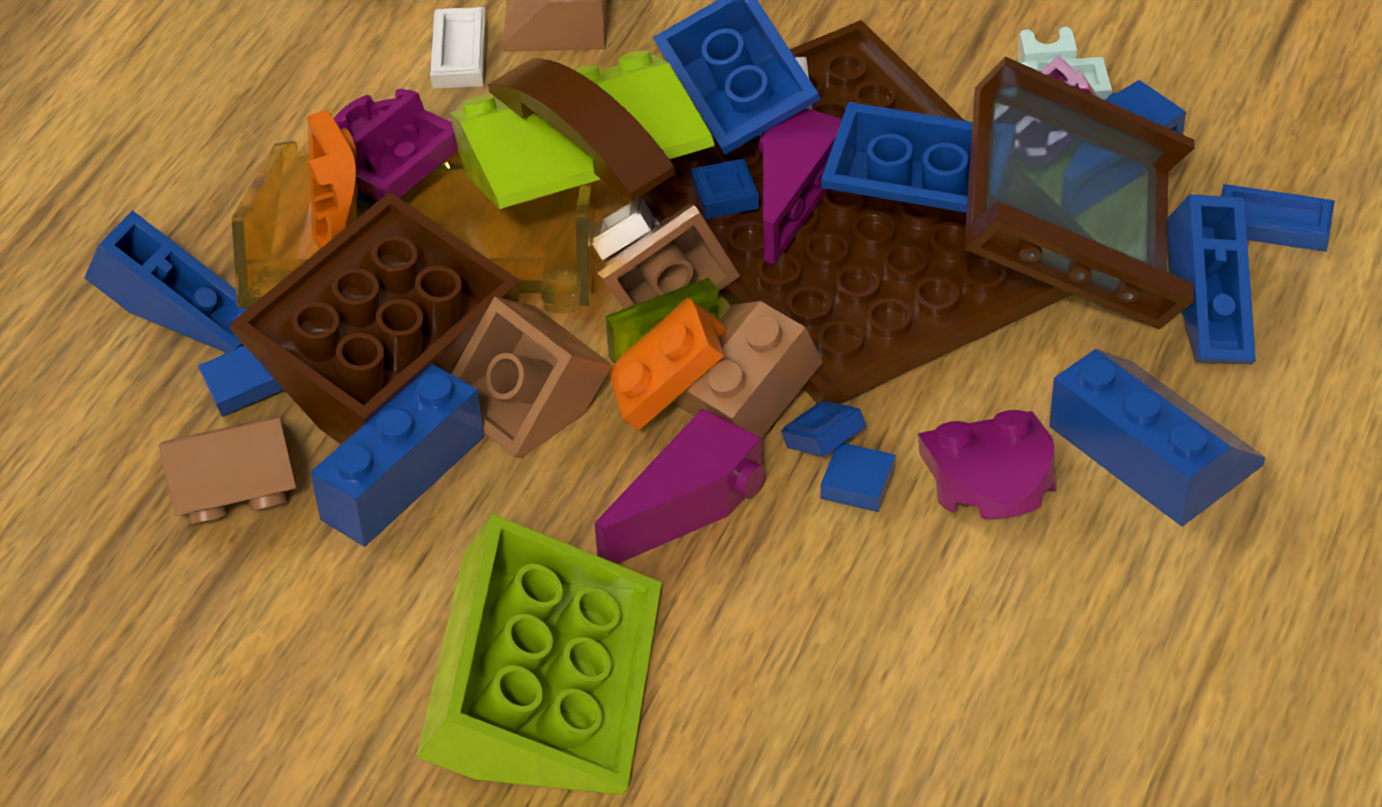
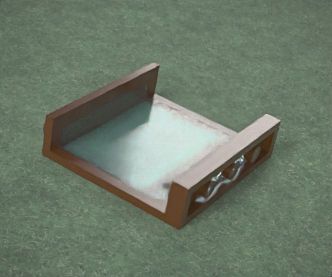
(1074, 192)

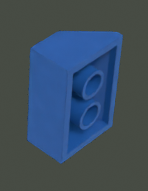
(901, 157)
(1148, 435)

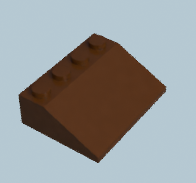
(371, 314)

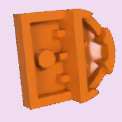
(331, 177)
(666, 362)

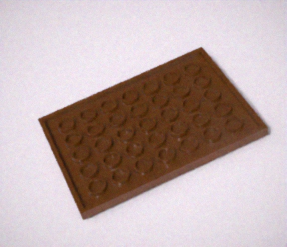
(864, 273)

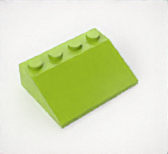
(531, 159)
(541, 665)

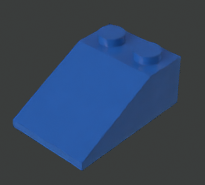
(736, 70)

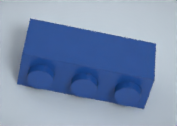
(397, 455)

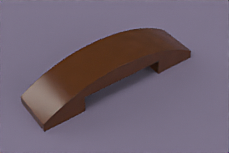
(592, 119)

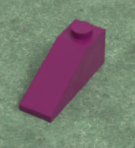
(792, 174)
(683, 489)

